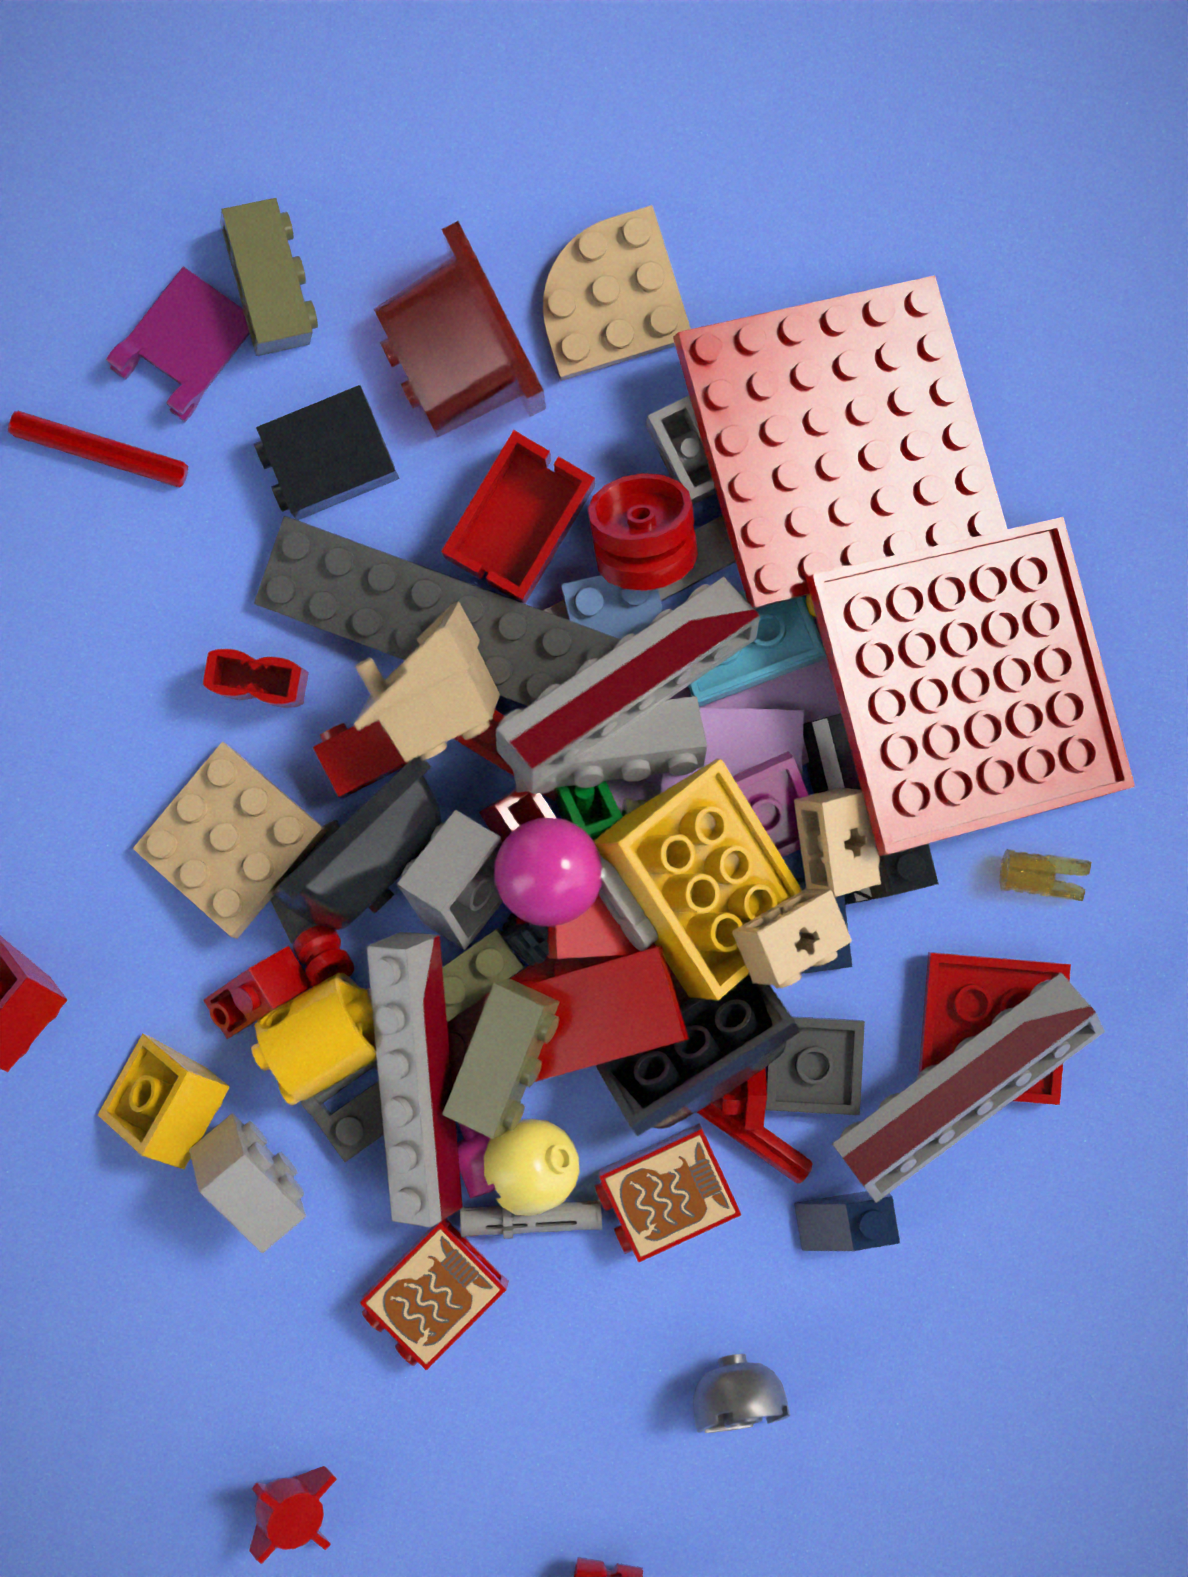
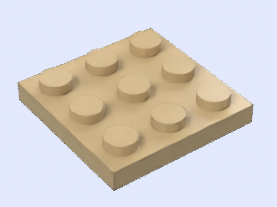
(229, 840)

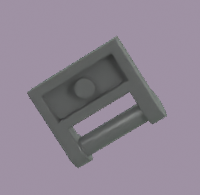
(356, 1122)

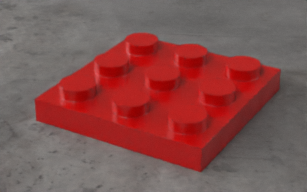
(968, 994)

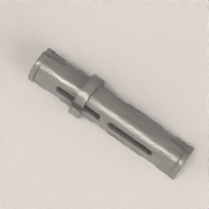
(499, 1221)

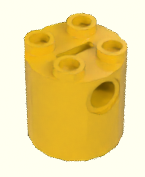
(317, 1038)

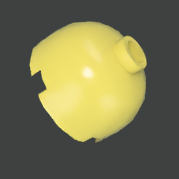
(532, 1167)

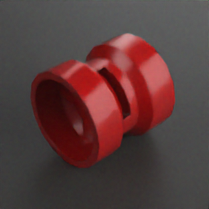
(322, 954)

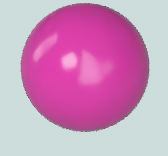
(548, 871)

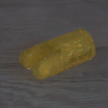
(1037, 874)

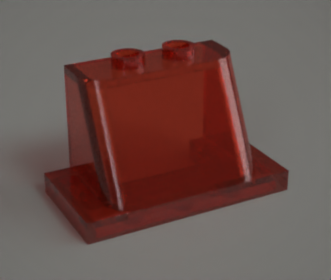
(456, 342)

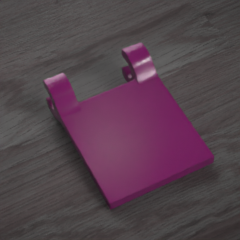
(186, 336)

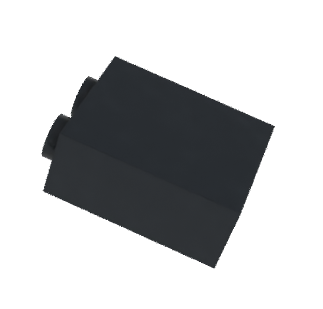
(325, 453)

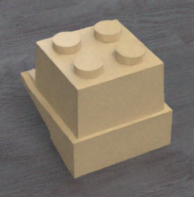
(434, 691)

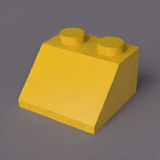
(162, 1102)

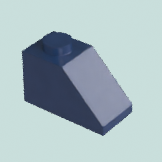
(846, 1223)

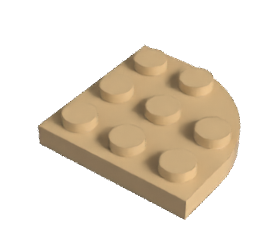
(612, 295)

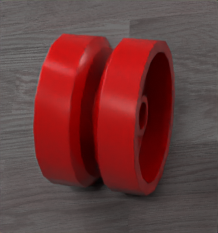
(643, 531)

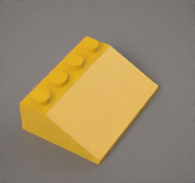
(698, 874)

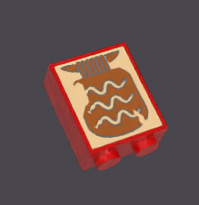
(666, 1194)
(433, 1294)

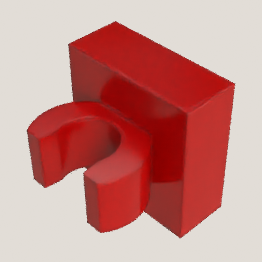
(750, 1099)

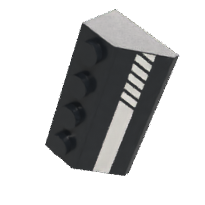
(833, 767)

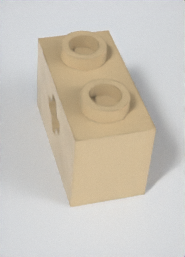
(837, 841)
(792, 937)

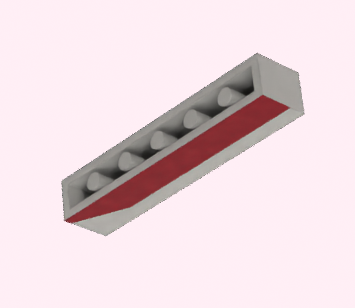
(626, 683)
(414, 1077)
(968, 1086)

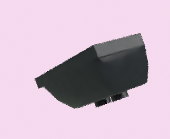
(365, 853)
(723, 1049)

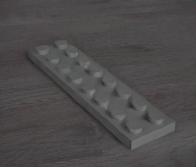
(393, 600)

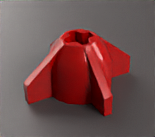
(290, 1512)

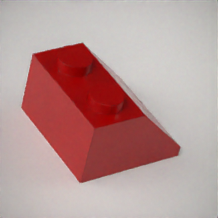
(26, 1003)

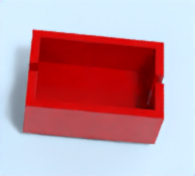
(518, 517)

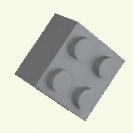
(455, 880)
(248, 1182)

